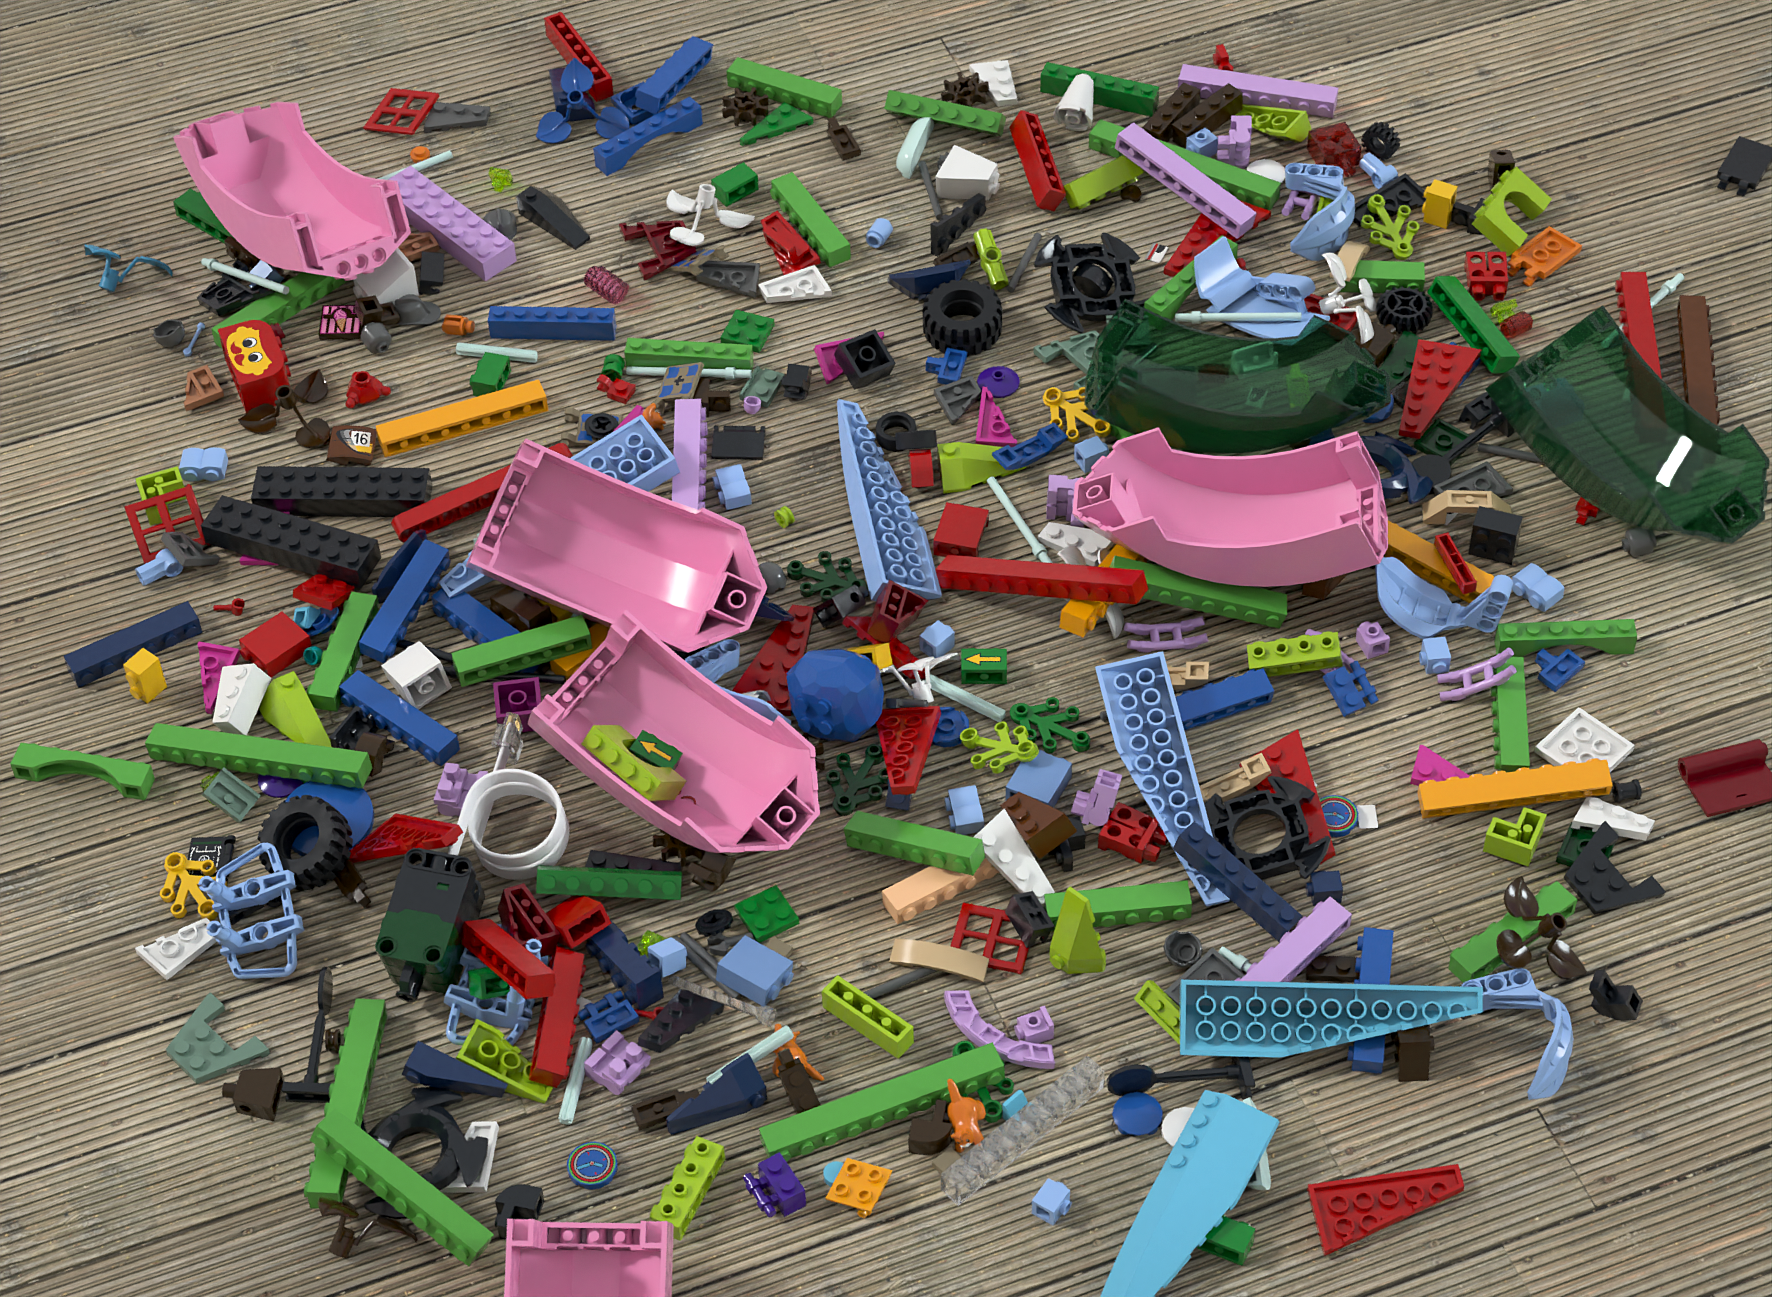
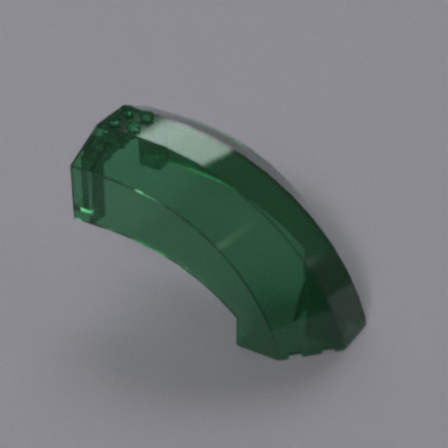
(1230, 390)
(1630, 440)

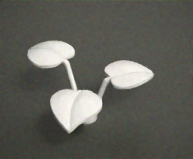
(704, 200)
(1335, 302)
(1114, 615)
(920, 689)

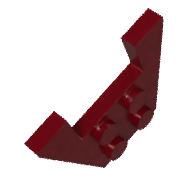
(664, 247)

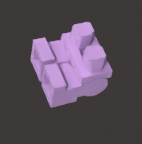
(1237, 143)
(1060, 499)
(454, 788)
(1098, 804)
(616, 1063)

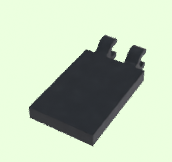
(1745, 165)

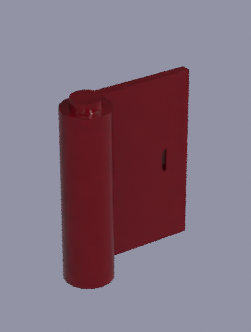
(1728, 777)

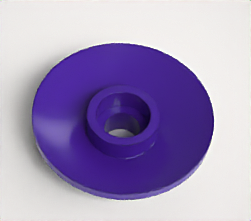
(999, 381)
(277, 786)

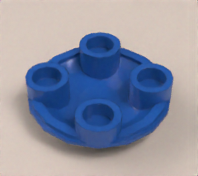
(1137, 1114)

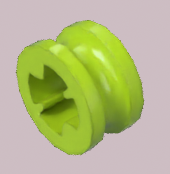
(784, 517)

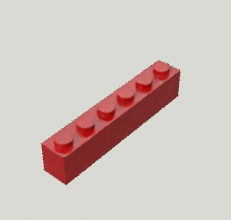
(571, 46)
(1037, 161)
(508, 959)
(556, 1019)

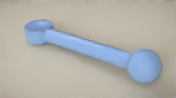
(187, 351)

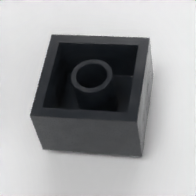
(864, 359)
(1495, 535)

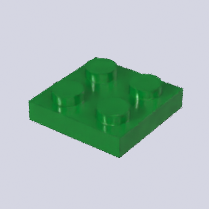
(748, 330)
(766, 914)

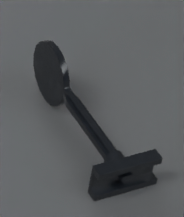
(1438, 467)
(1142, 1077)
(310, 1090)

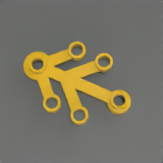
(1073, 410)
(188, 884)

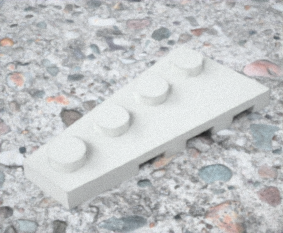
(1012, 857)

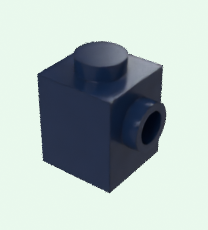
(1324, 885)

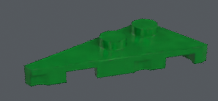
(781, 120)

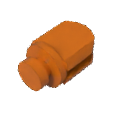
(457, 325)

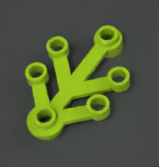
(1401, 248)
(1024, 751)

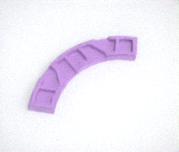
(972, 1026)

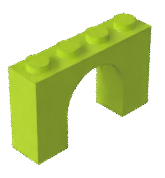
(1493, 219)
(612, 747)

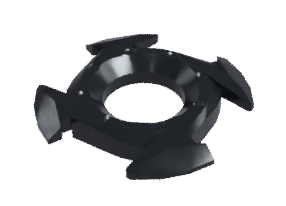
(1070, 302)
(1285, 804)
(428, 1115)

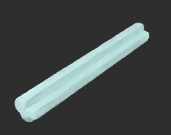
(514, 354)
(966, 698)
(761, 1049)
(575, 1081)

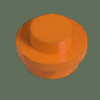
(419, 154)

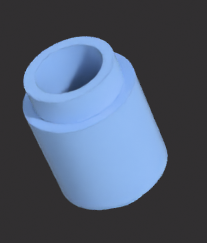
(879, 233)

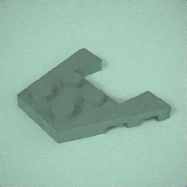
(1077, 350)
(203, 1052)

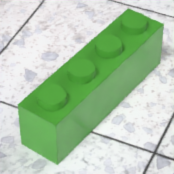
(1386, 275)

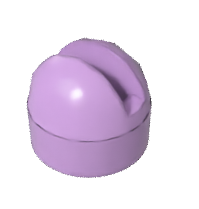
(752, 404)

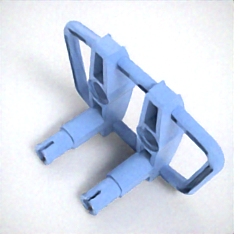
(244, 896)
(509, 1013)

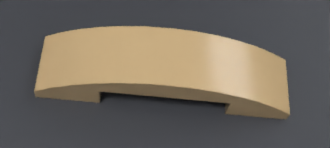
(1351, 255)
(1190, 676)
(1238, 781)
(940, 958)

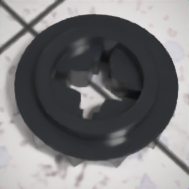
(602, 419)
(706, 923)

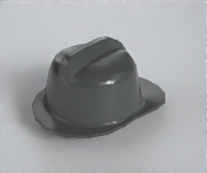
(503, 221)
(415, 311)

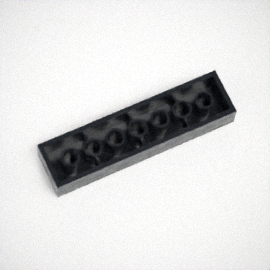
(341, 490)
(291, 541)

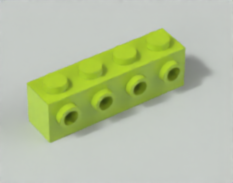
(1101, 180)
(1296, 654)
(868, 1017)
(689, 1185)

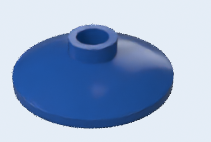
(323, 622)

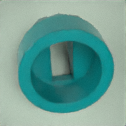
(312, 653)

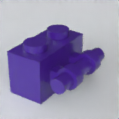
(780, 1183)

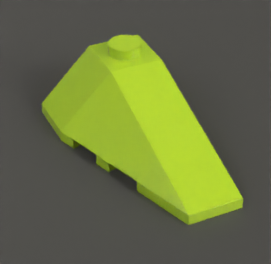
(1278, 122)
(967, 465)
(292, 712)
(1074, 939)
(494, 1055)

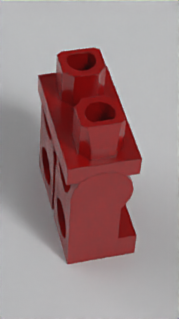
(1486, 276)
(1132, 834)

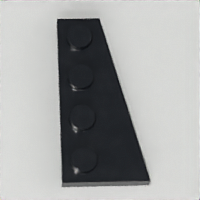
(1396, 193)
(602, 859)

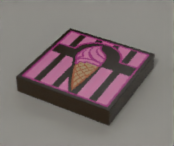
(339, 323)

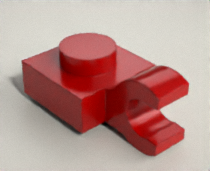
(1221, 58)
(618, 390)
(1585, 510)

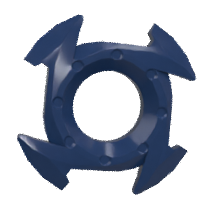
(1391, 454)

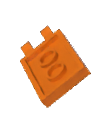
(1543, 255)

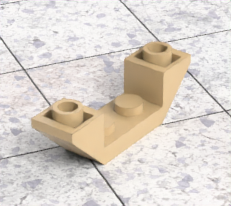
(1460, 501)

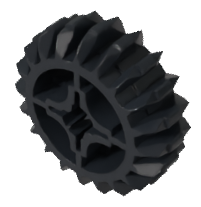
(1409, 311)

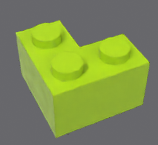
(158, 484)
(1518, 840)

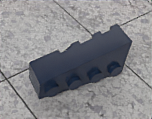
(626, 967)

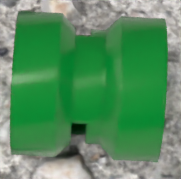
(613, 366)

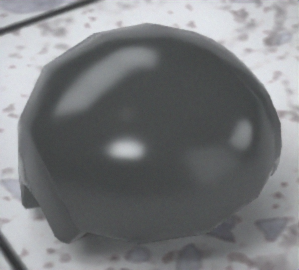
(169, 333)
(773, 576)
(1182, 949)

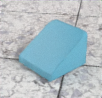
(305, 616)
(1014, 1104)

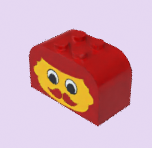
(254, 361)

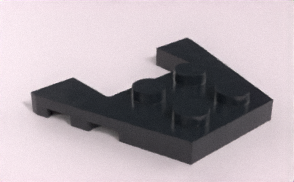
(230, 294)
(1600, 883)

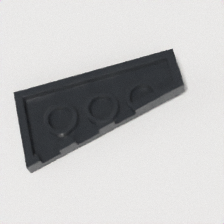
(952, 226)
(678, 1018)

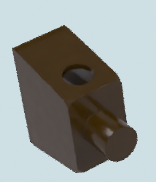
(1498, 163)
(1380, 344)
(256, 1092)

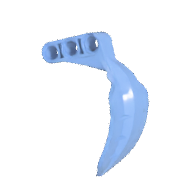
(1331, 225)
(1427, 609)
(721, 659)
(1517, 991)

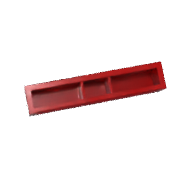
(1455, 563)

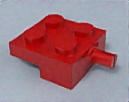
(323, 592)

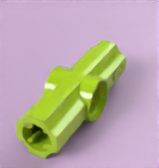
(993, 268)

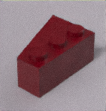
(894, 611)
(526, 920)

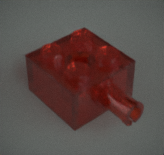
(1335, 147)

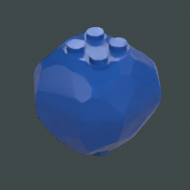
(835, 694)

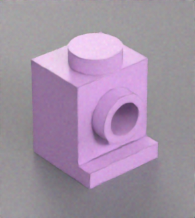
(1372, 635)
(1035, 1027)

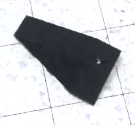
(551, 215)

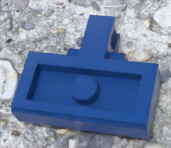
(948, 368)
(1558, 669)

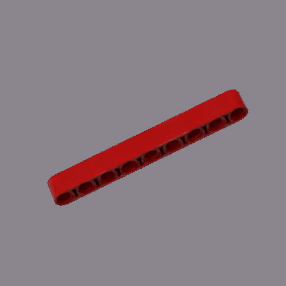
(456, 503)

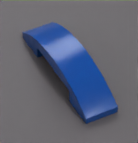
(1031, 450)

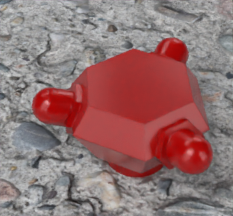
(364, 389)

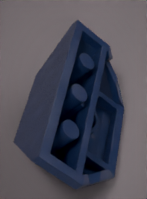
(922, 281)
(397, 565)

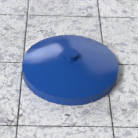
(349, 801)

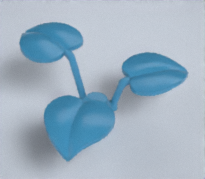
(110, 276)

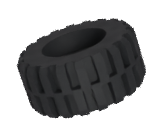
(962, 299)
(328, 853)

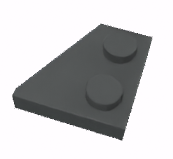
(957, 397)
(187, 551)

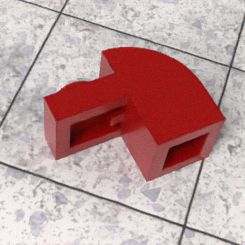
(921, 468)

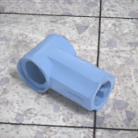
(1377, 170)
(163, 565)

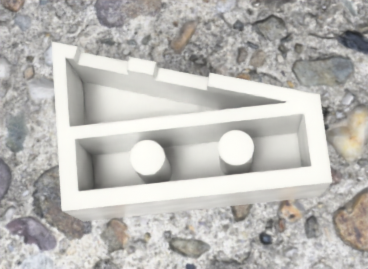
(239, 697)

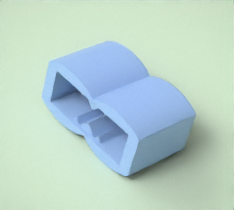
(203, 464)
(732, 486)
(1537, 587)
(965, 810)

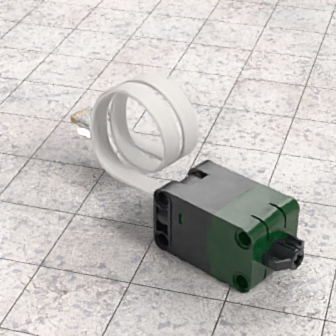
(433, 898)

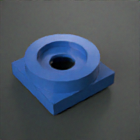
(626, 100)

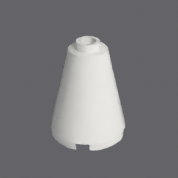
(1076, 105)

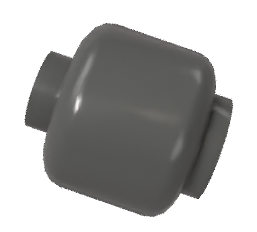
(376, 337)
(1639, 541)

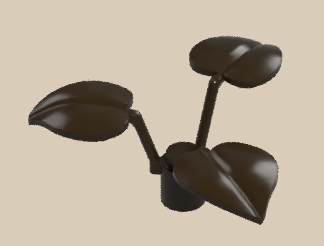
(310, 389)
(1513, 951)
(344, 1237)

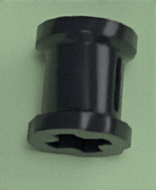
(1626, 790)

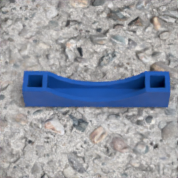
(618, 150)

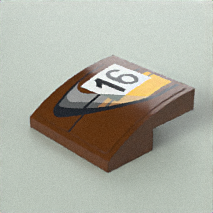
(351, 444)

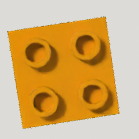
(859, 1186)

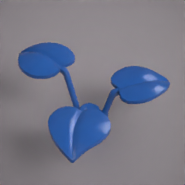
(574, 81)

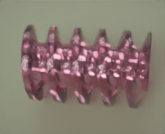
(606, 284)

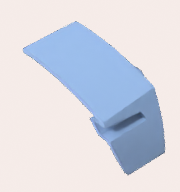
(1239, 292)

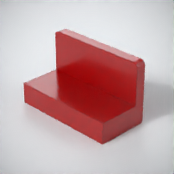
(785, 244)

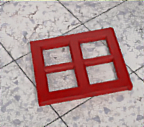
(419, 115)
(167, 524)
(991, 938)

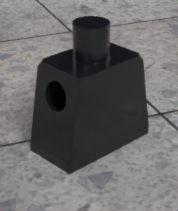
(844, 602)

